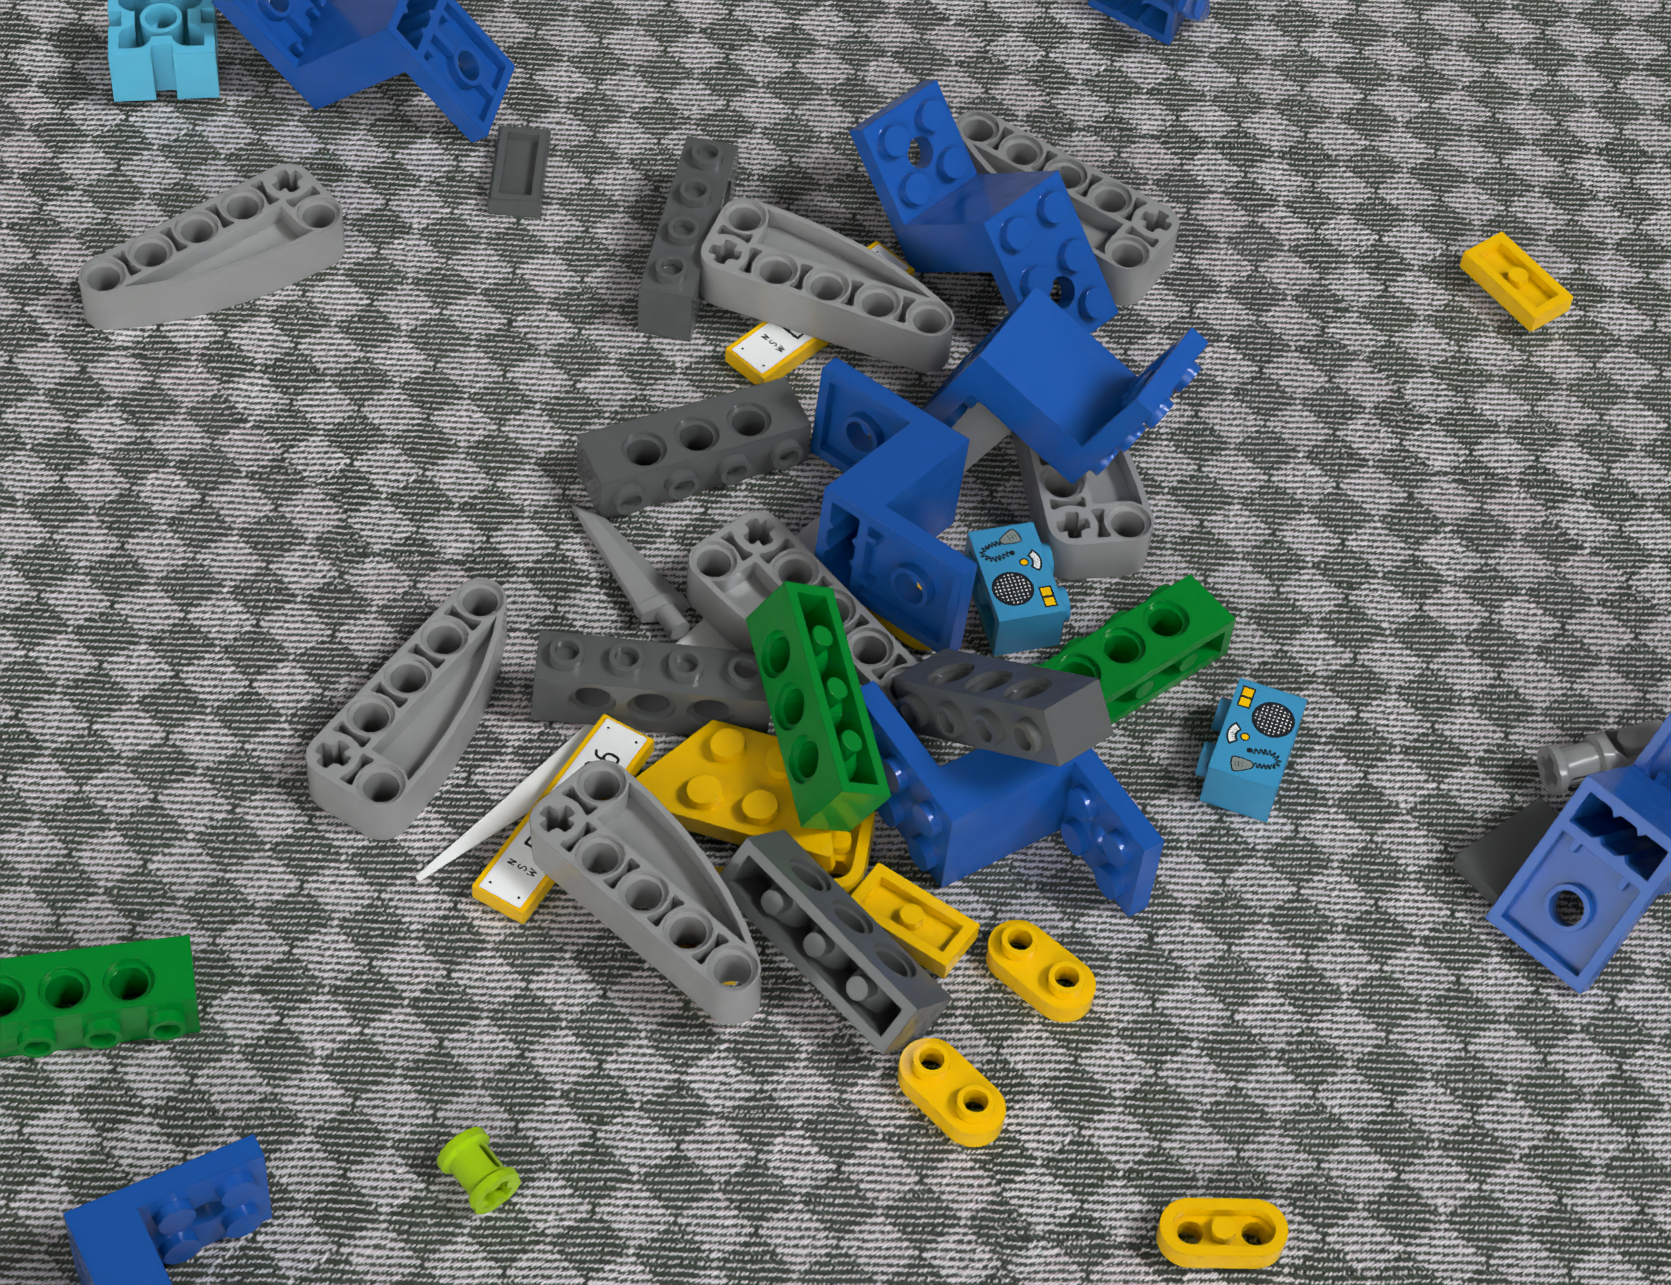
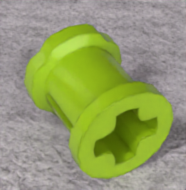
(478, 1170)

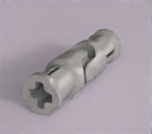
(1597, 753)

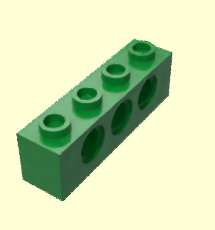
(1150, 646)
(817, 707)
(97, 982)

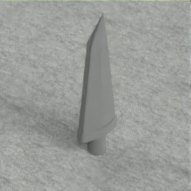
(641, 583)

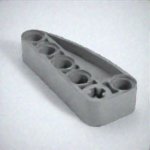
(1125, 228)
(217, 253)
(821, 286)
(1094, 525)
(751, 562)
(418, 734)
(653, 866)

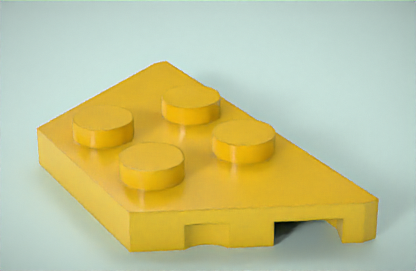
(732, 788)

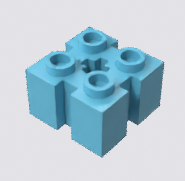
(163, 49)

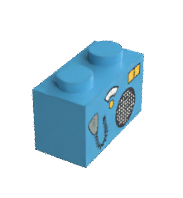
(1016, 589)
(1252, 749)

